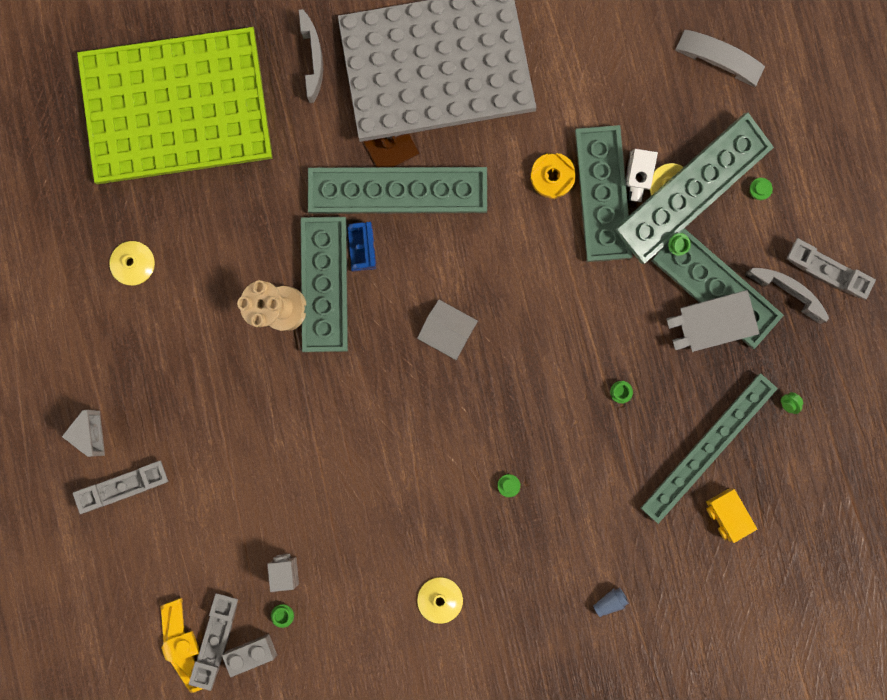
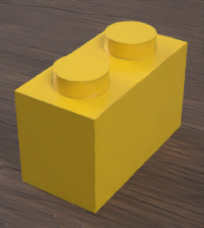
(731, 515)

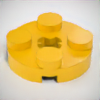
(565, 175)

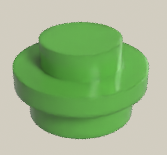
(761, 189)
(679, 244)
(621, 392)
(792, 403)
(509, 485)
(282, 615)

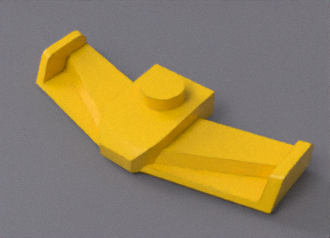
(178, 645)

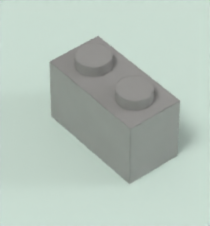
(283, 573)
(249, 655)

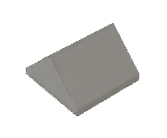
(447, 329)
(86, 433)

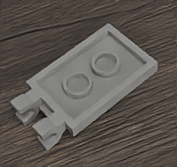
(715, 321)

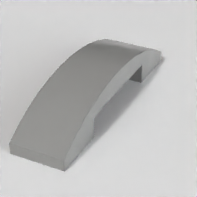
(722, 55)
(313, 81)
(830, 271)
(812, 307)
(120, 487)
(214, 642)

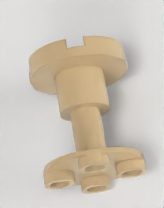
(272, 306)

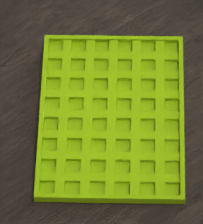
(174, 105)

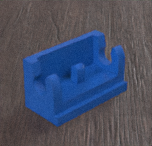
(361, 246)

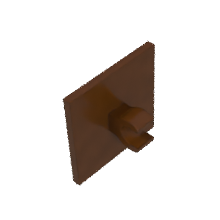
(391, 151)

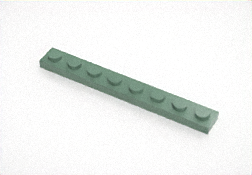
(708, 448)

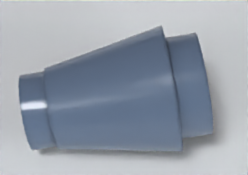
(611, 602)

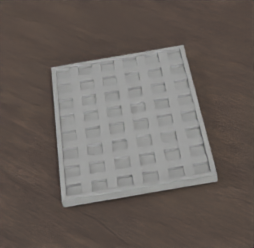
(435, 65)

